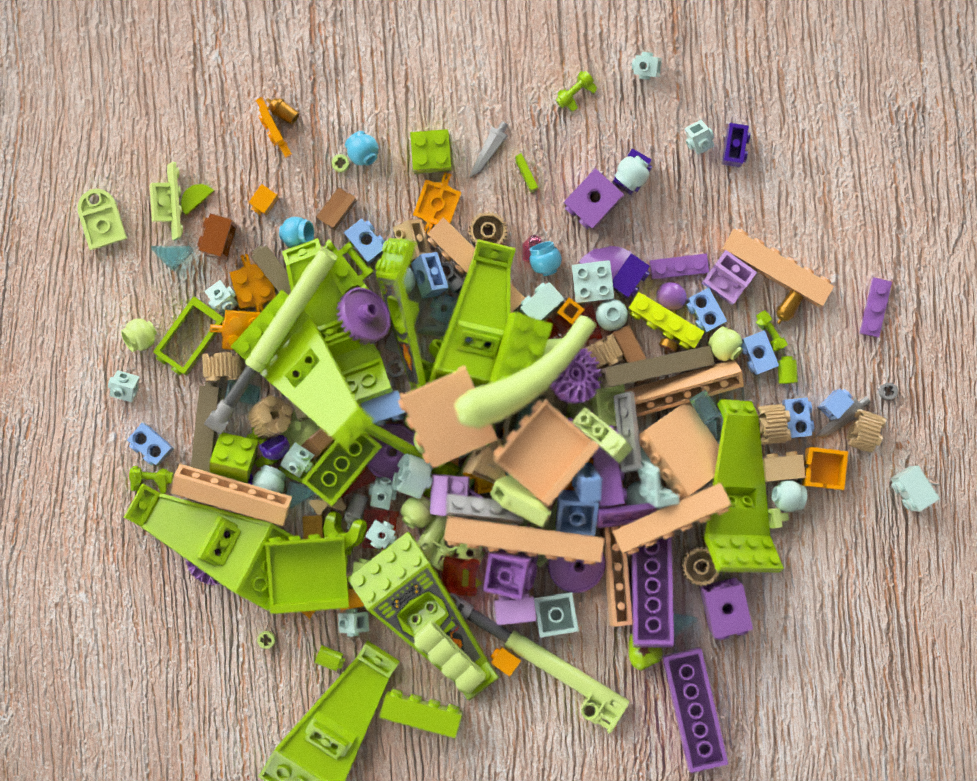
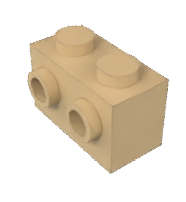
(413, 231)
(783, 467)

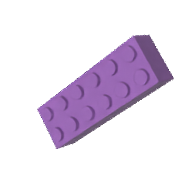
(652, 595)
(694, 710)

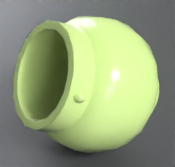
(139, 335)
(725, 344)
(416, 512)

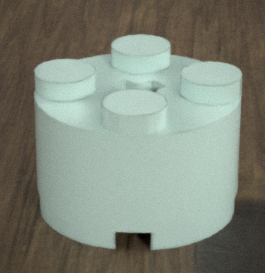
(412, 476)

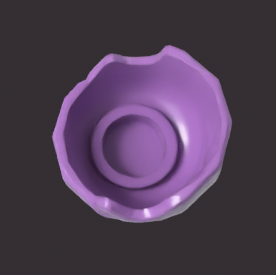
(671, 296)

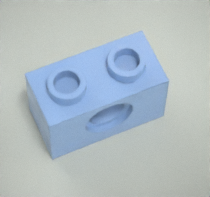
(356, 234)
(429, 275)
(761, 342)
(836, 404)

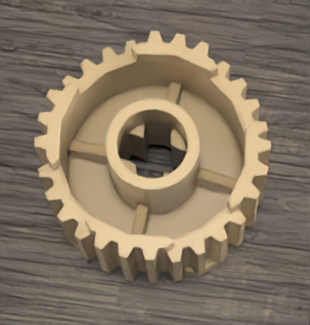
(488, 221)
(605, 352)
(221, 366)
(270, 417)
(773, 424)
(866, 431)
(696, 576)

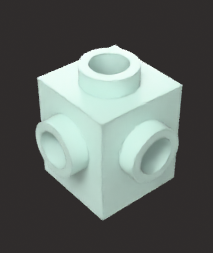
(653, 65)
(699, 137)
(221, 297)
(123, 386)
(297, 460)
(382, 493)
(374, 531)
(353, 622)

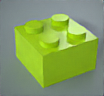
(430, 151)
(234, 457)

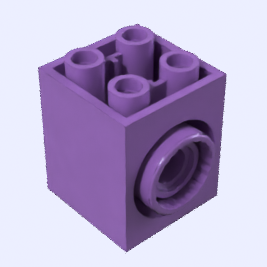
(580, 200)
(510, 573)
(733, 617)

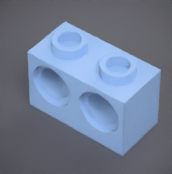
(711, 308)
(803, 417)
(152, 440)
(587, 484)

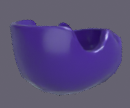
(275, 447)

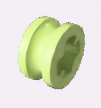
(345, 166)
(270, 635)

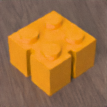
(825, 468)

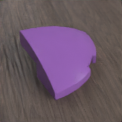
(616, 256)

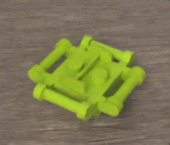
(344, 272)

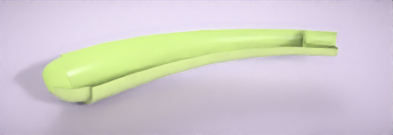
(500, 399)

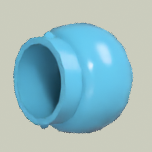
(362, 148)
(296, 231)
(545, 258)

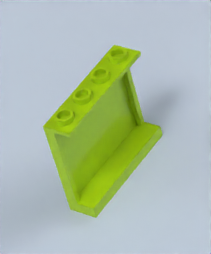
(307, 573)

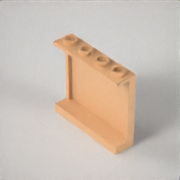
(436, 419)
(681, 450)
(545, 452)

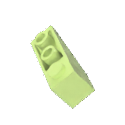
(602, 434)
(519, 500)

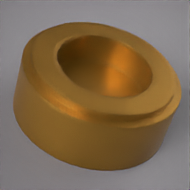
(668, 344)

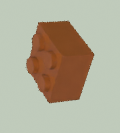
(217, 237)

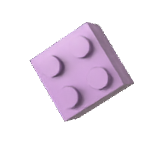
(514, 610)

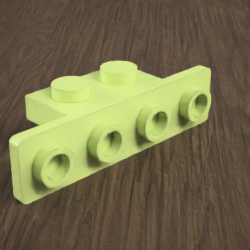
(165, 201)

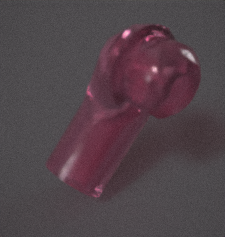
(530, 242)

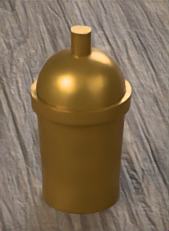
(284, 111)
(788, 306)

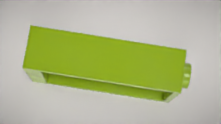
(194, 302)

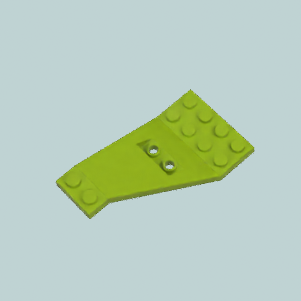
(478, 314)
(320, 386)
(199, 529)
(742, 535)
(340, 717)

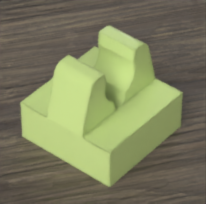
(776, 517)

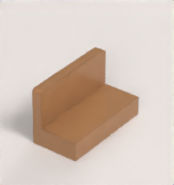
(336, 208)

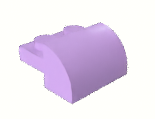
(729, 277)
(444, 485)

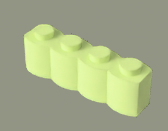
(449, 656)

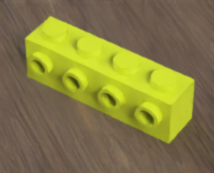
(666, 321)

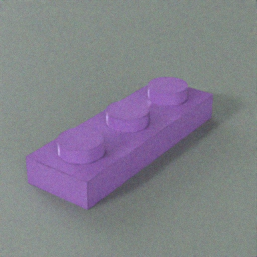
(679, 266)
(875, 307)
(623, 514)

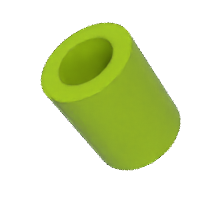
(787, 370)
(330, 658)

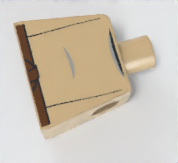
(482, 463)

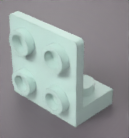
(592, 282)
(652, 490)

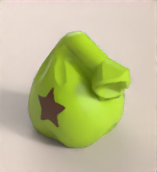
(643, 657)

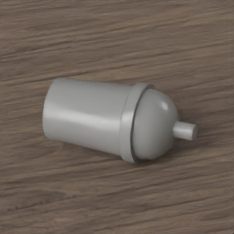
(355, 509)

